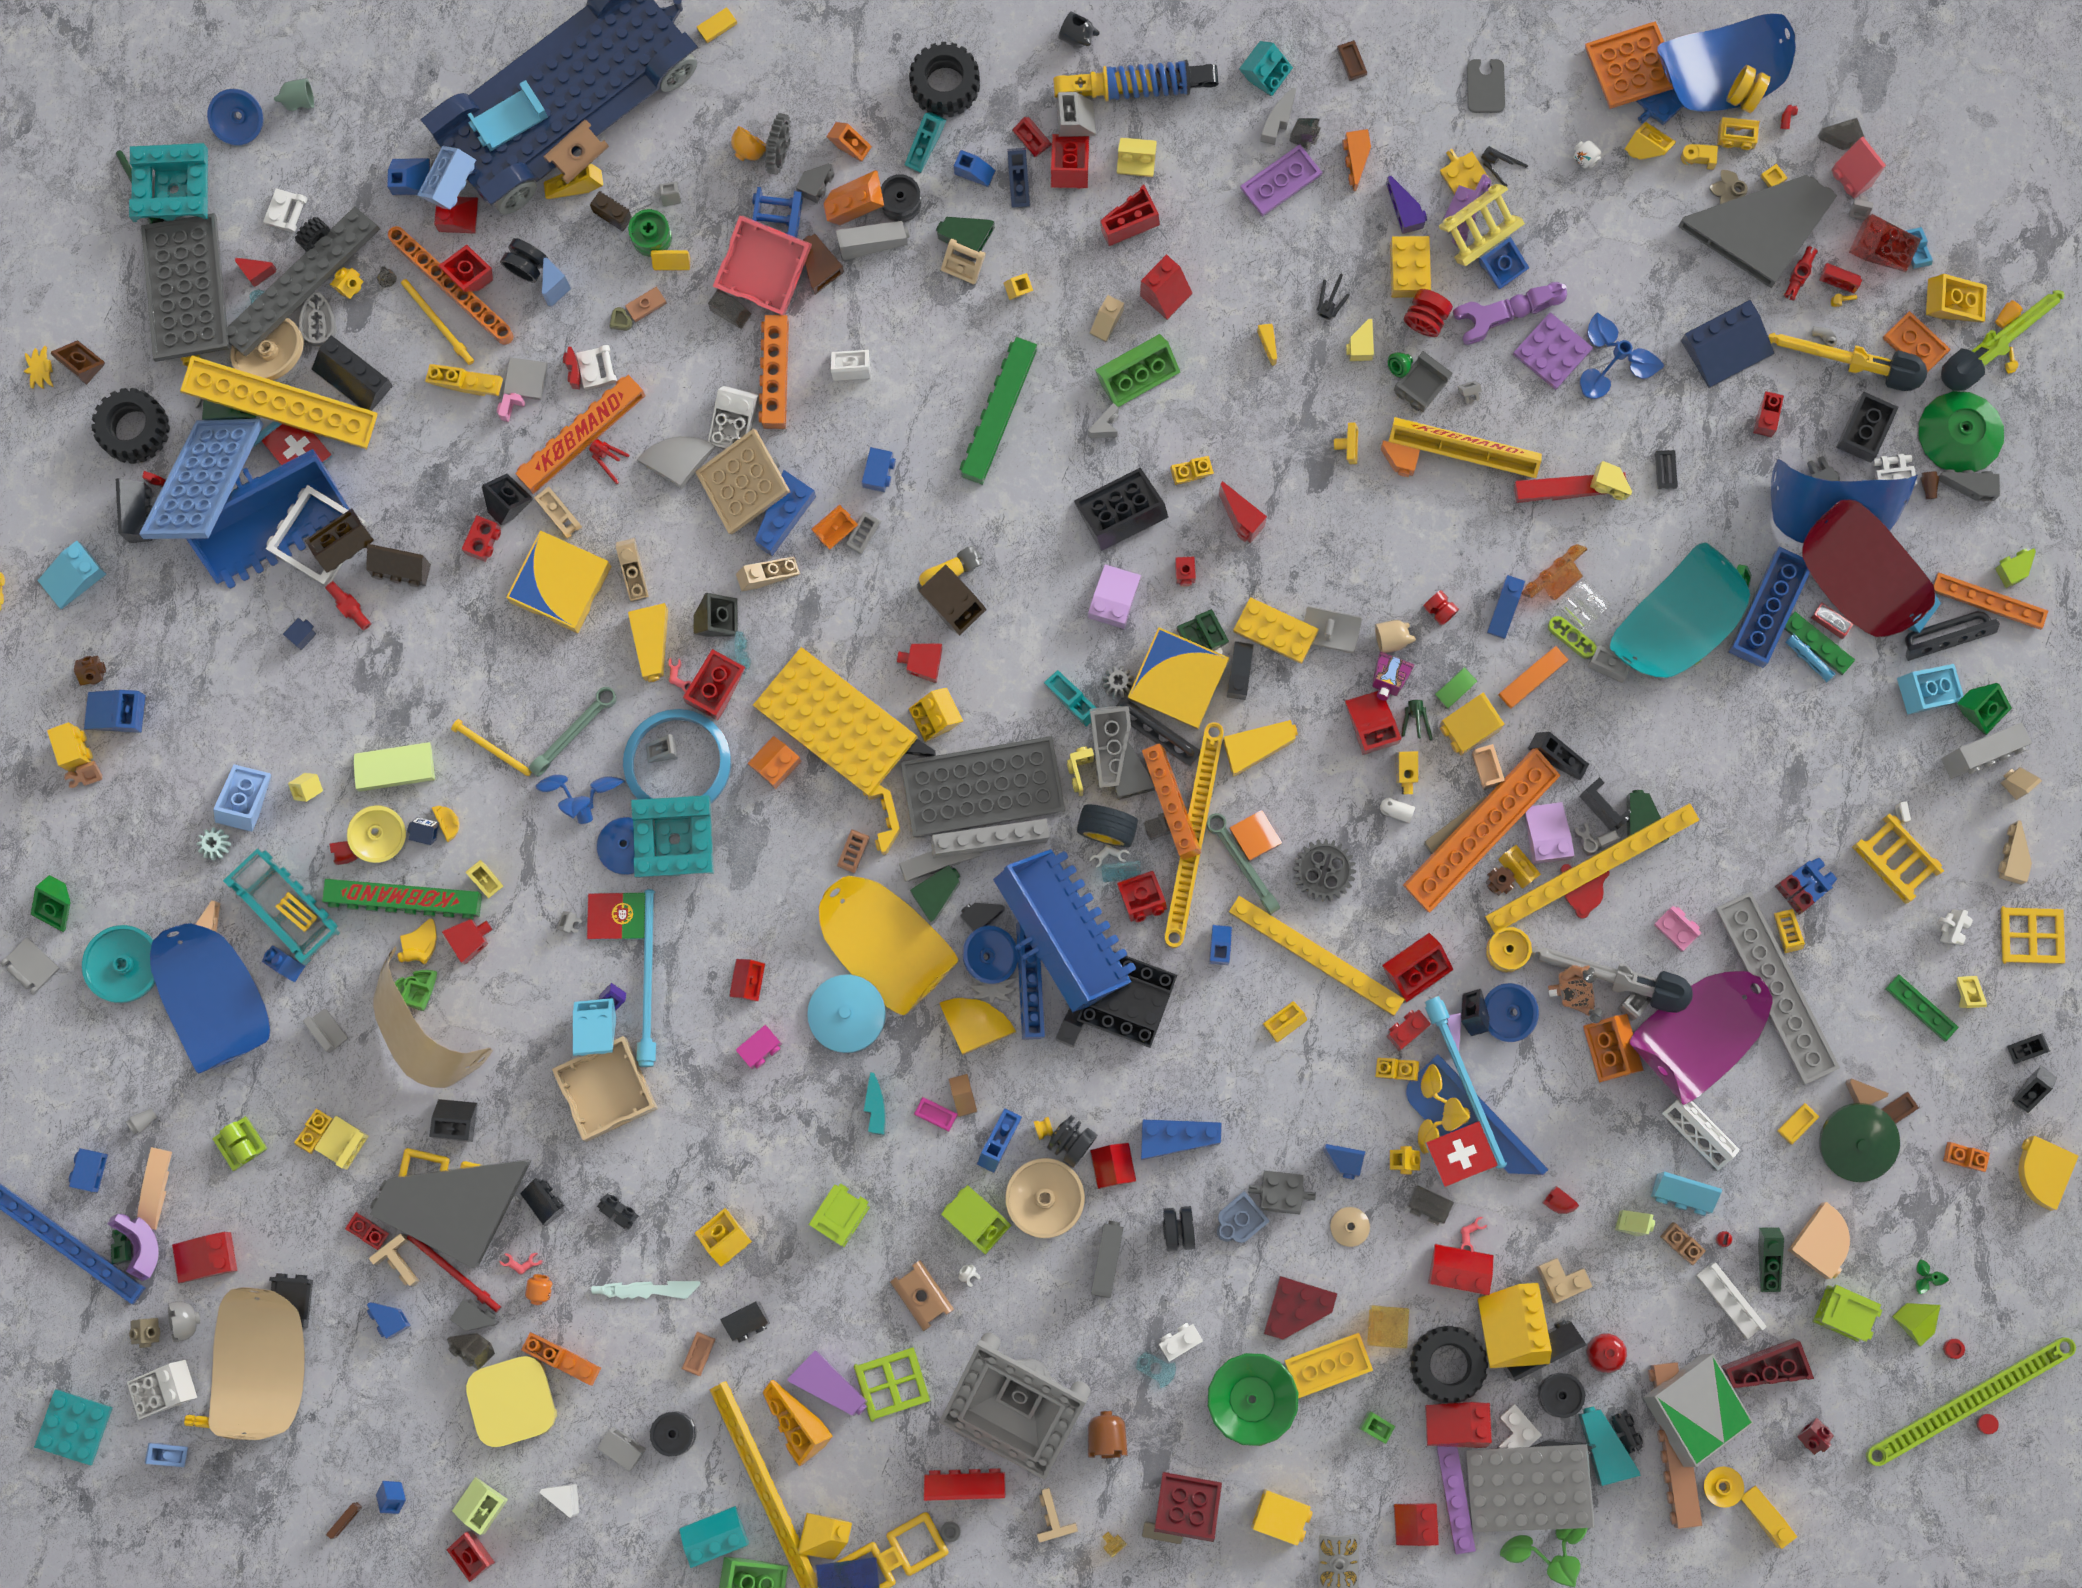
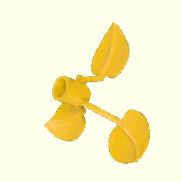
(1453, 1113)

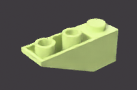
(1635, 1223)

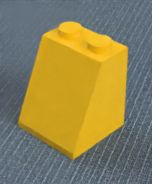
(1471, 724)
(1281, 1517)

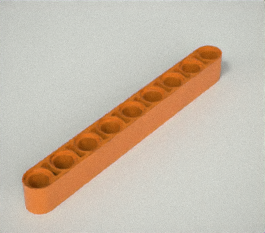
(443, 280)

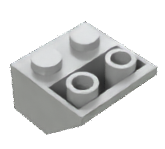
(1075, 115)

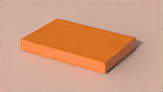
(1915, 338)

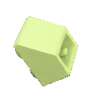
(479, 1506)

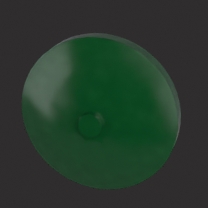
(1859, 1142)

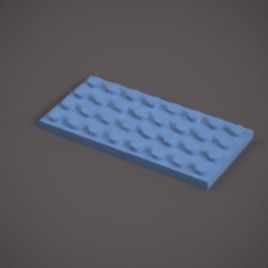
(201, 479)

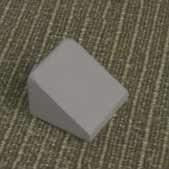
(670, 193)

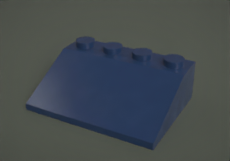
(1728, 343)

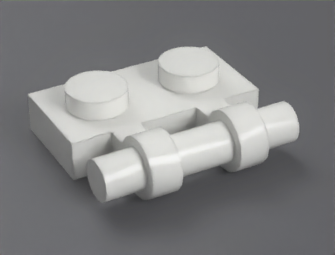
(1894, 473)

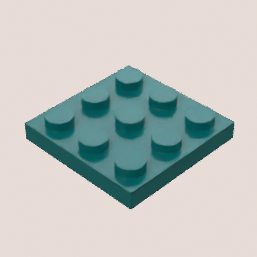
(73, 1427)

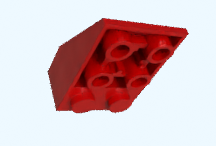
(1372, 723)

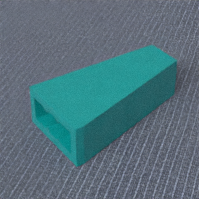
(1609, 1457)

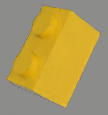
(723, 1237)

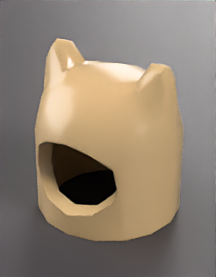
(1393, 635)

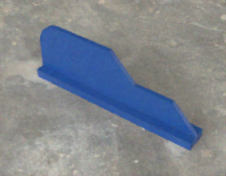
(1514, 1152)

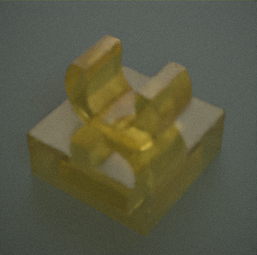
(1114, 1544)

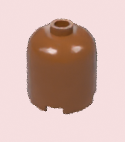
(1107, 1436)

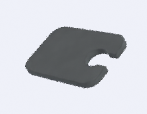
(1486, 92)

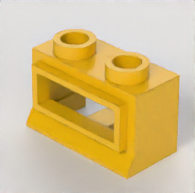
(1742, 142)

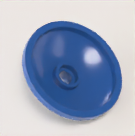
(223, 117)
(611, 854)
(1000, 952)
(1500, 1007)

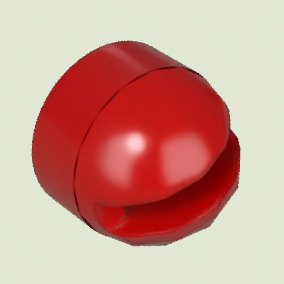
(1720, 1239)

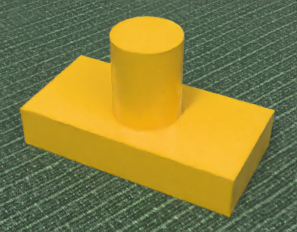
(1349, 443)

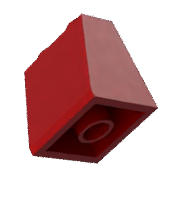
(1165, 287)

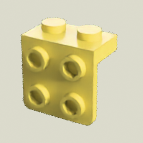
(1080, 757)

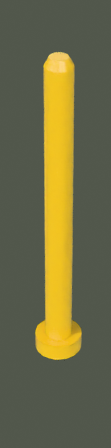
(457, 726)

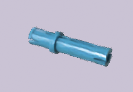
(1807, 655)

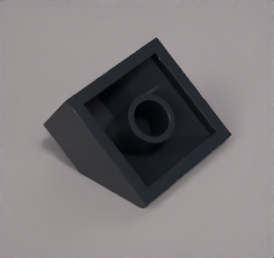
(505, 498)

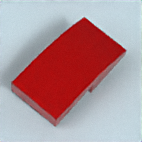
(571, 363)
(367, 1231)

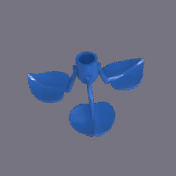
(1602, 332)
(581, 805)

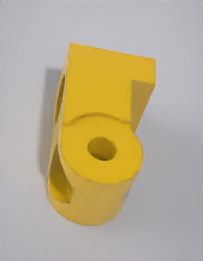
(1700, 154)

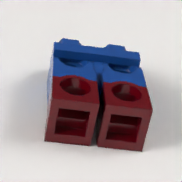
(1812, 881)

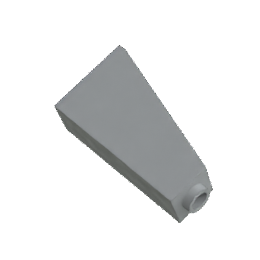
(871, 239)

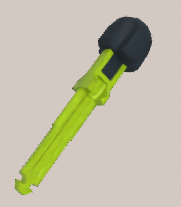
(1968, 367)

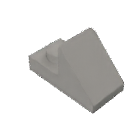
(1102, 426)

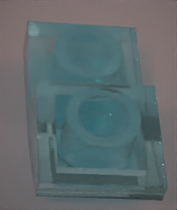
(741, 656)

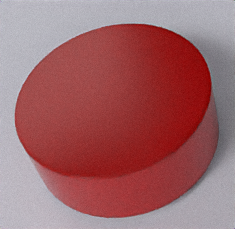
(1954, 1348)
(1987, 1423)

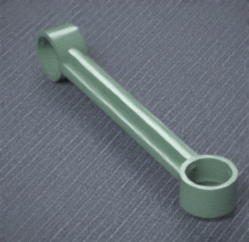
(543, 761)
(1265, 896)

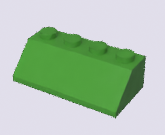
(1138, 370)

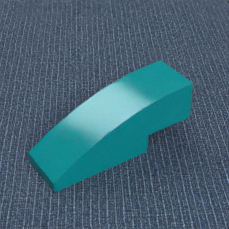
(1070, 697)
(875, 1105)

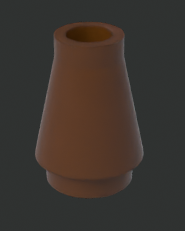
(1930, 484)

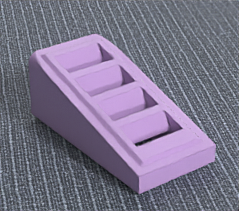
(1454, 1026)

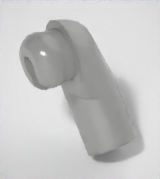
(1826, 334)

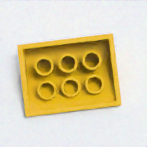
(1515, 1327)

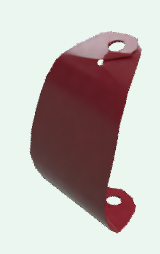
(1866, 571)

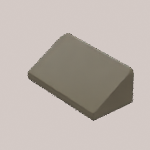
(1148, 1532)

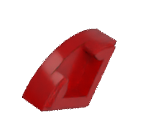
(153, 479)

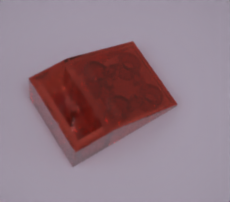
(1884, 244)

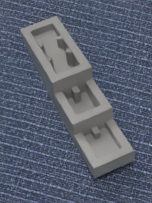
(926, 865)

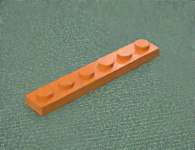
(1990, 601)

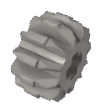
(1110, 681)

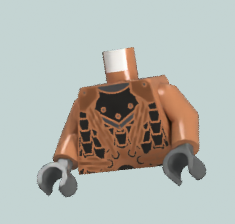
(1577, 991)

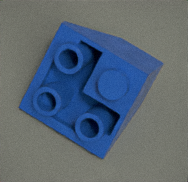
(407, 175)

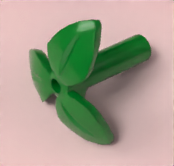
(1936, 1278)

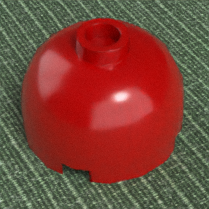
(1606, 1353)

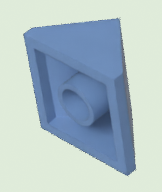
(554, 283)

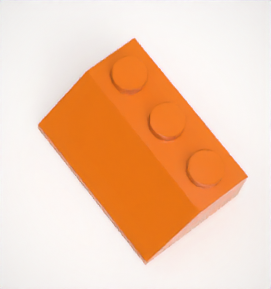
(854, 199)
(1612, 1048)

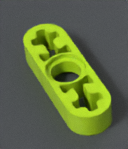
(1586, 641)

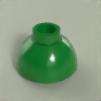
(1399, 364)

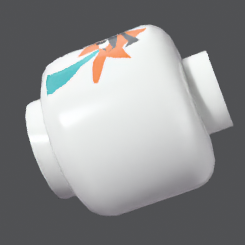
(1587, 154)

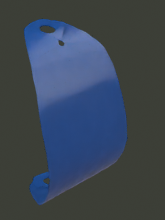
(1708, 62)
(1806, 499)
(208, 996)

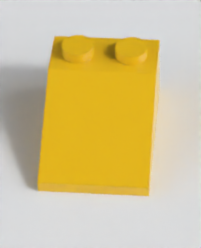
(1956, 299)

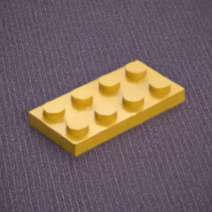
(1276, 630)
(1329, 1365)

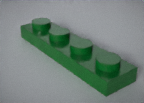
(1819, 643)

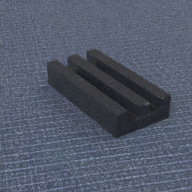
(1666, 485)

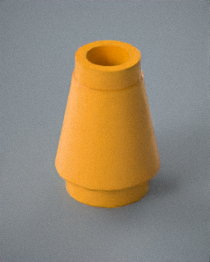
(2008, 314)

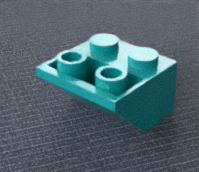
(1266, 67)

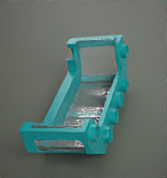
(262, 887)

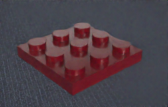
(1188, 1507)

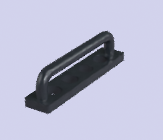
(1952, 639)
(1190, 751)

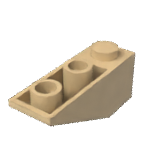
(632, 569)
(766, 573)
(2017, 859)

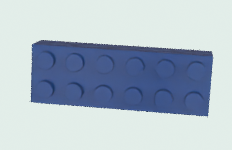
(1770, 608)

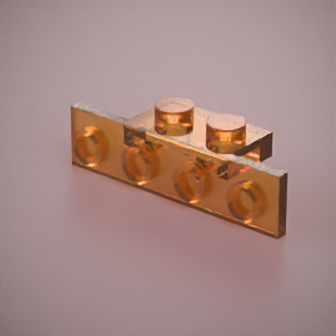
(1559, 576)

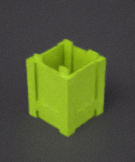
(839, 1215)
(1847, 1313)

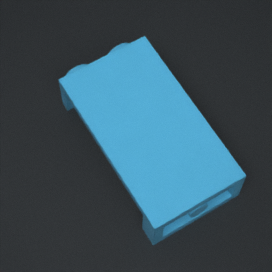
(508, 118)

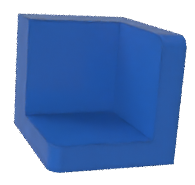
(390, 1497)

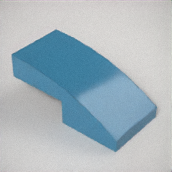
(1922, 255)

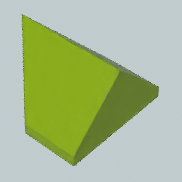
(1918, 1320)

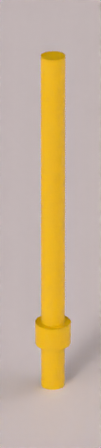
(458, 346)

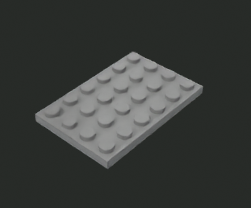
(1530, 1488)

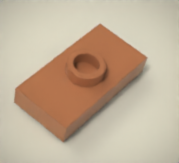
(645, 304)
(698, 1354)

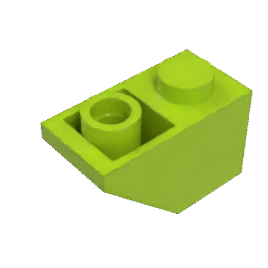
(2015, 569)

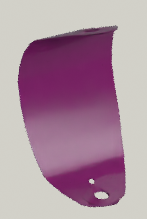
(1708, 1037)

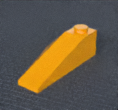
(802, 1428)

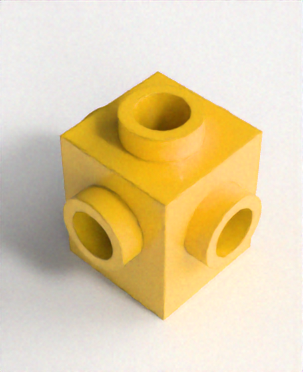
(347, 282)
(1405, 1160)

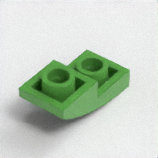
(1456, 687)

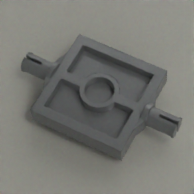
(1282, 1192)

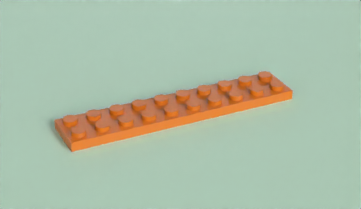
(1481, 830)

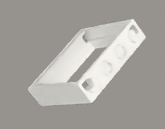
(284, 525)

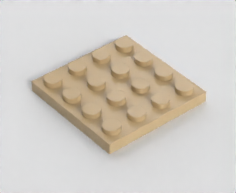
(742, 481)

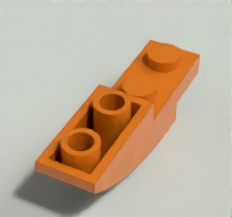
(561, 1358)

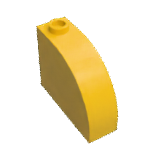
(2045, 1171)

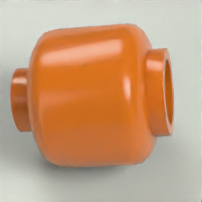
(538, 1289)

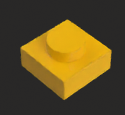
(1773, 176)

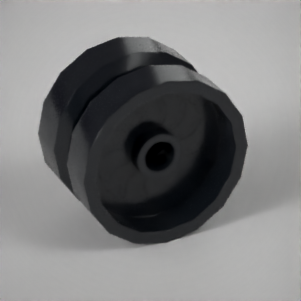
(901, 198)
(523, 260)
(1178, 1228)
(1549, 1395)
(685, 1433)

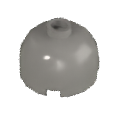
(182, 1320)

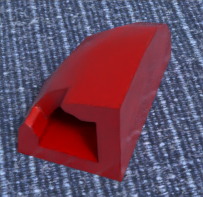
(342, 853)
(1560, 1201)

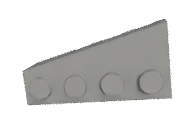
(1986, 751)

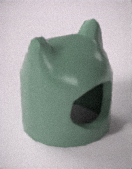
(296, 94)

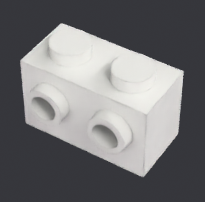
(1180, 1342)

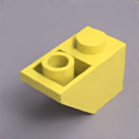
(1611, 480)

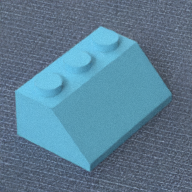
(1685, 1193)

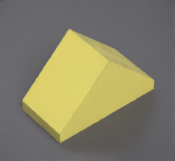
(484, 878)

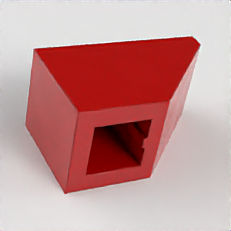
(1768, 414)

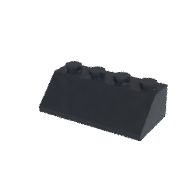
(350, 374)
(1563, 1340)

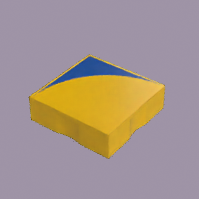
(559, 581)
(1178, 678)

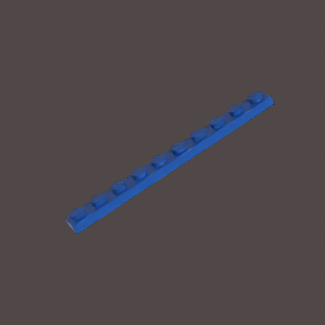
(69, 1246)

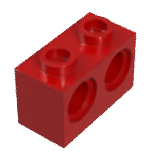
(476, 537)

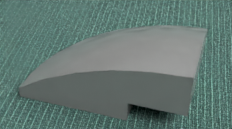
(677, 458)

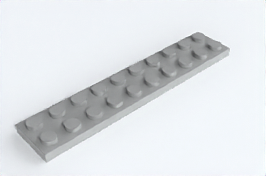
(1789, 1010)

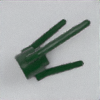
(1416, 710)

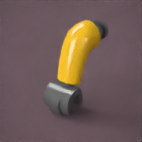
(965, 561)

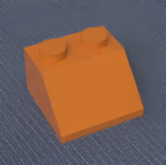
(774, 762)

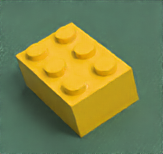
(1409, 265)

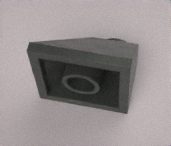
(716, 616)

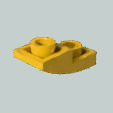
(1191, 470)
(1397, 1069)
(313, 1131)

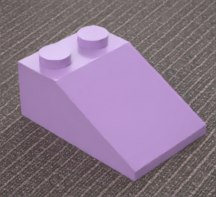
(1114, 596)
(1548, 833)

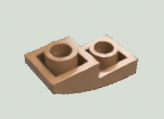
(1682, 1243)

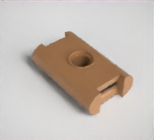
(564, 159)
(926, 1310)

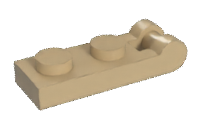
(557, 511)

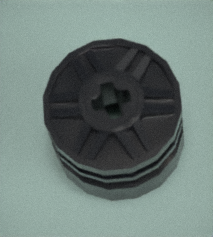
(1072, 1141)

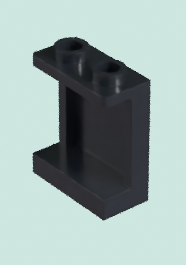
(1601, 806)
(296, 1291)

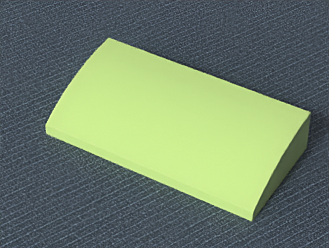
(393, 767)

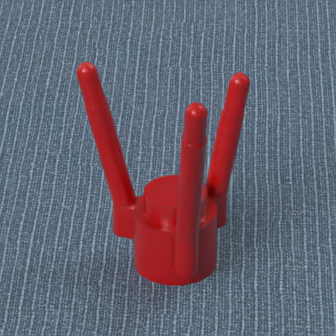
(601, 449)

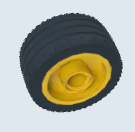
(1107, 825)

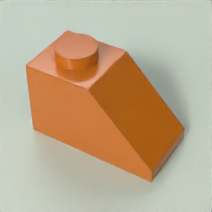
(849, 140)
(1400, 457)

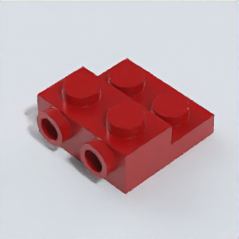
(1142, 896)

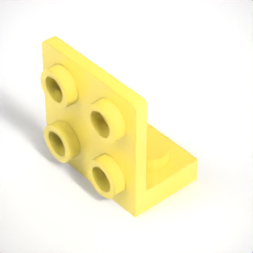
(341, 1142)

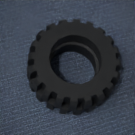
(944, 57)
(114, 409)
(1476, 1364)

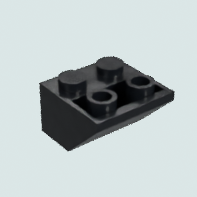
(453, 1120)
(542, 1201)

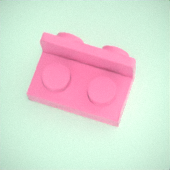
(1678, 928)

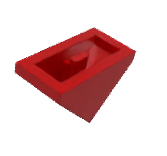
(256, 270)

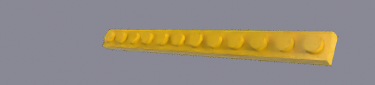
(1592, 868)
(763, 1485)

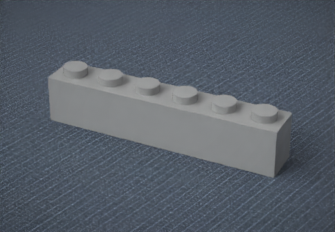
(989, 838)

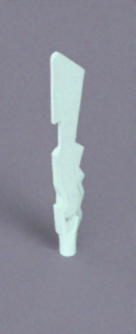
(676, 1289)

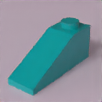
(925, 141)

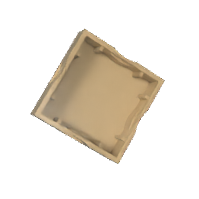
(605, 1090)

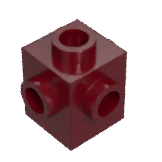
(1815, 1436)

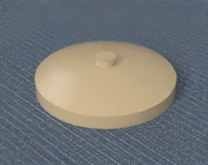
(274, 355)
(1045, 1198)

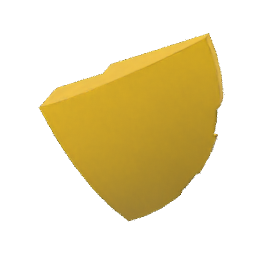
(975, 1023)

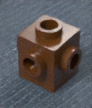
(89, 670)
(1495, 885)

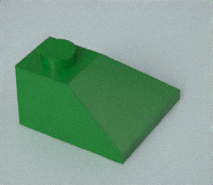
(1985, 706)
(51, 903)

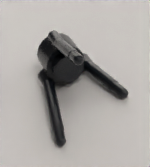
(1492, 156)
(1327, 309)

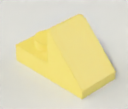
(1970, 992)

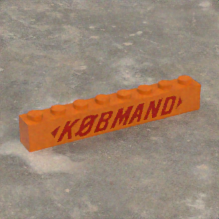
(580, 434)

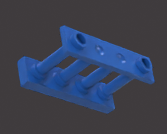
(794, 203)

